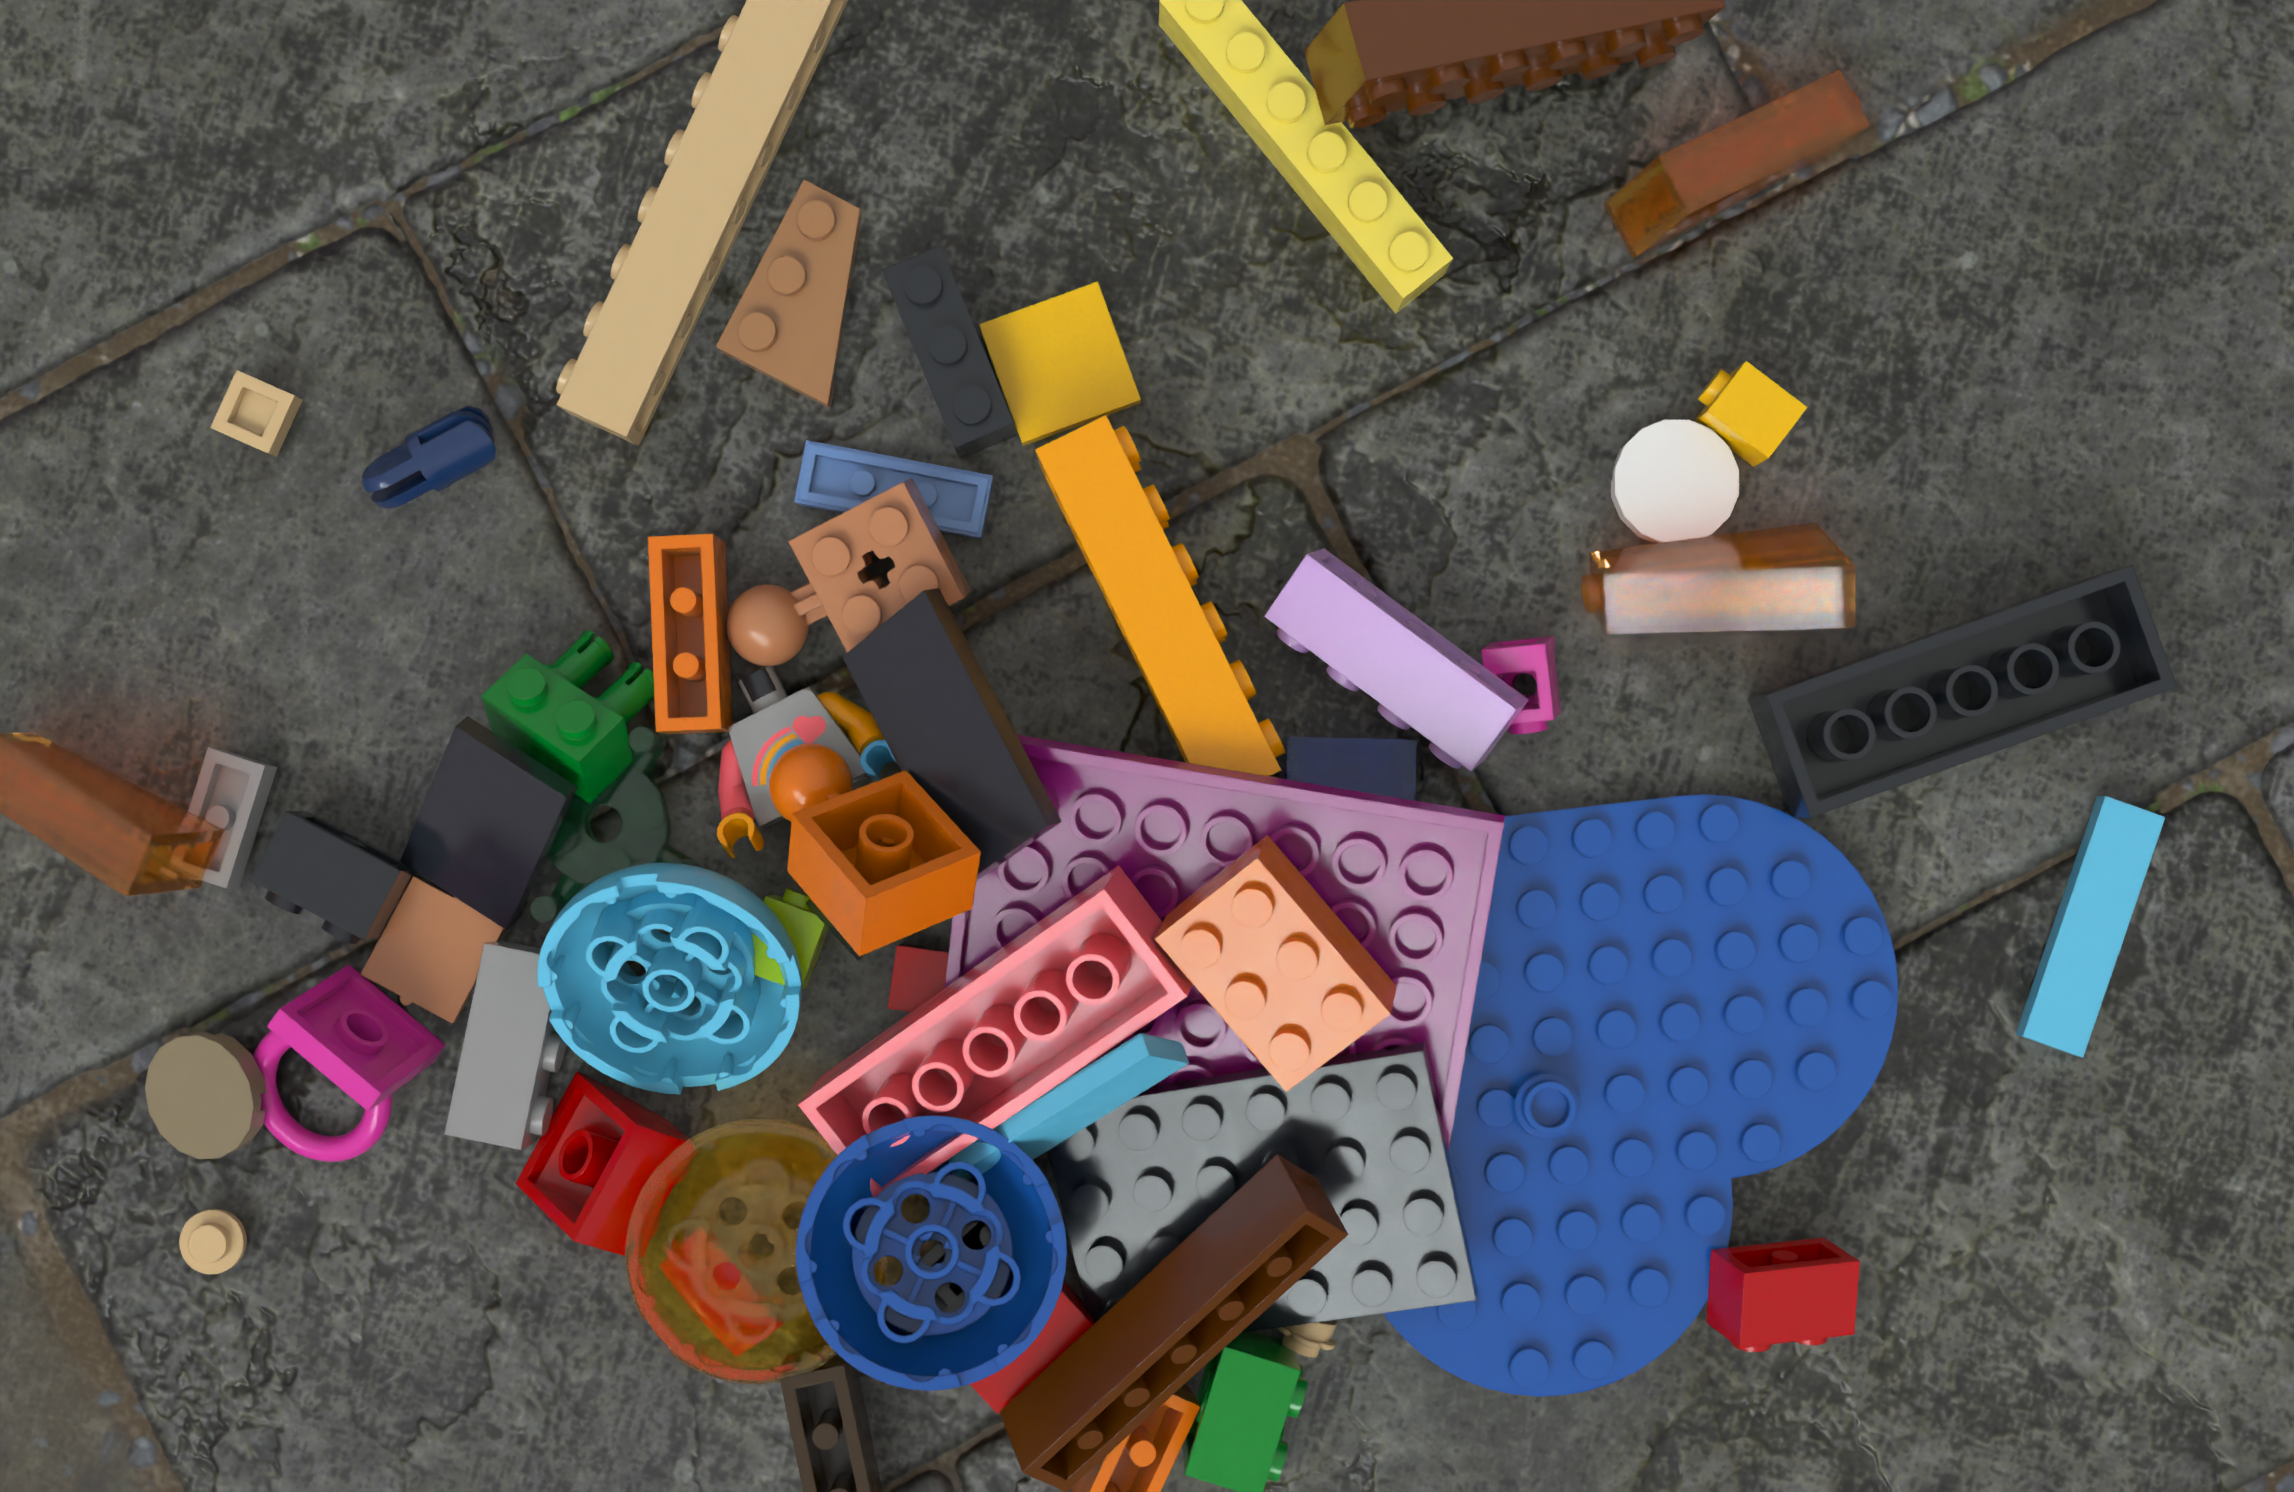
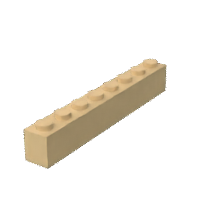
(695, 213)

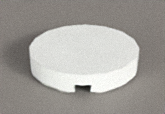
(1674, 481)

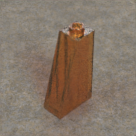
(1735, 162)
(1724, 583)
(103, 820)

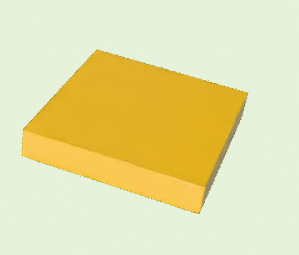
(1060, 363)

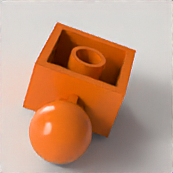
(874, 855)

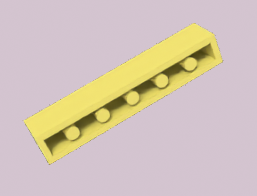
(1316, 159)

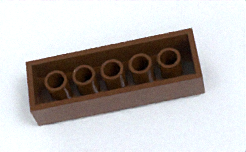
(1429, 51)

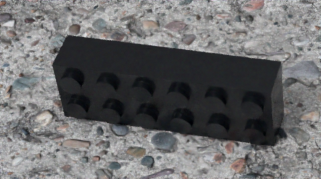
(1962, 692)

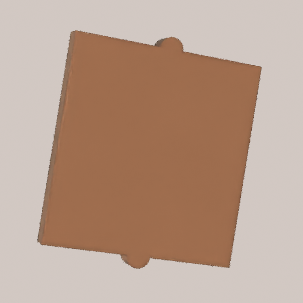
(431, 950)

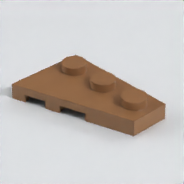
(798, 296)

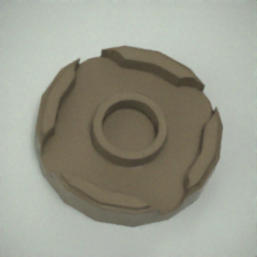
(205, 1094)

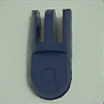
(432, 458)

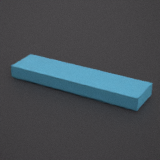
(2090, 925)
(1082, 1099)

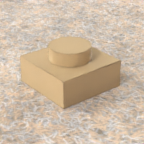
(256, 413)

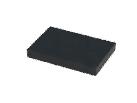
(487, 822)

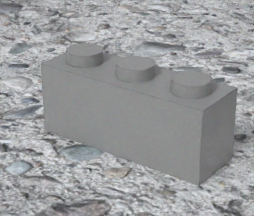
(506, 1053)

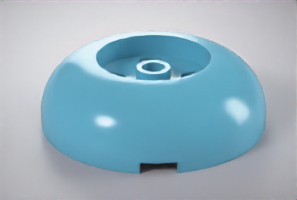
(651, 1025)

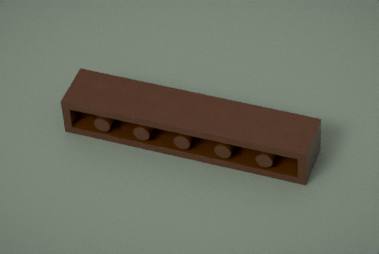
(1172, 1323)

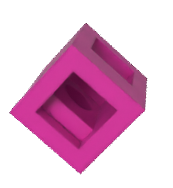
(1537, 659)

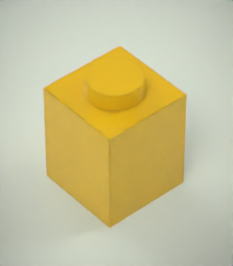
(1748, 412)

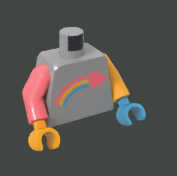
(773, 729)

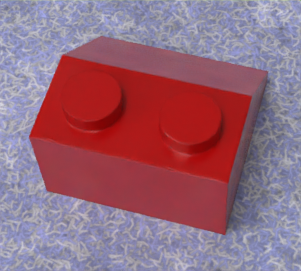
(597, 1162)

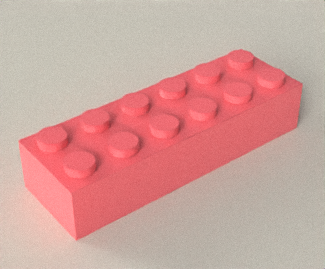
(1008, 1025)

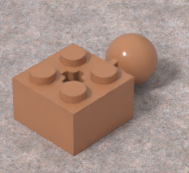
(773, 623)

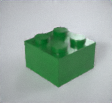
(1243, 1414)

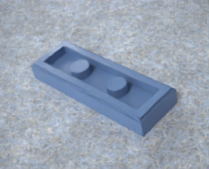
(844, 477)

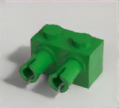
(561, 725)

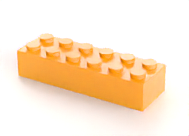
(1154, 601)

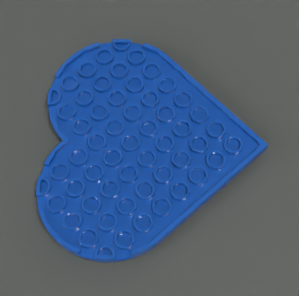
(1719, 1015)

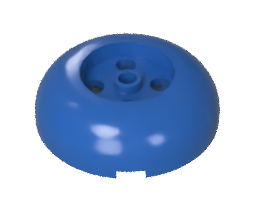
(898, 1328)

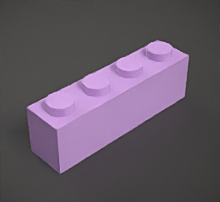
(1395, 660)

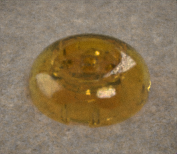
(672, 1251)

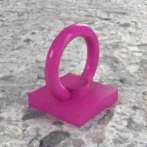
(357, 1043)

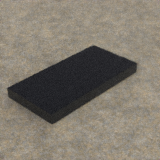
(951, 728)

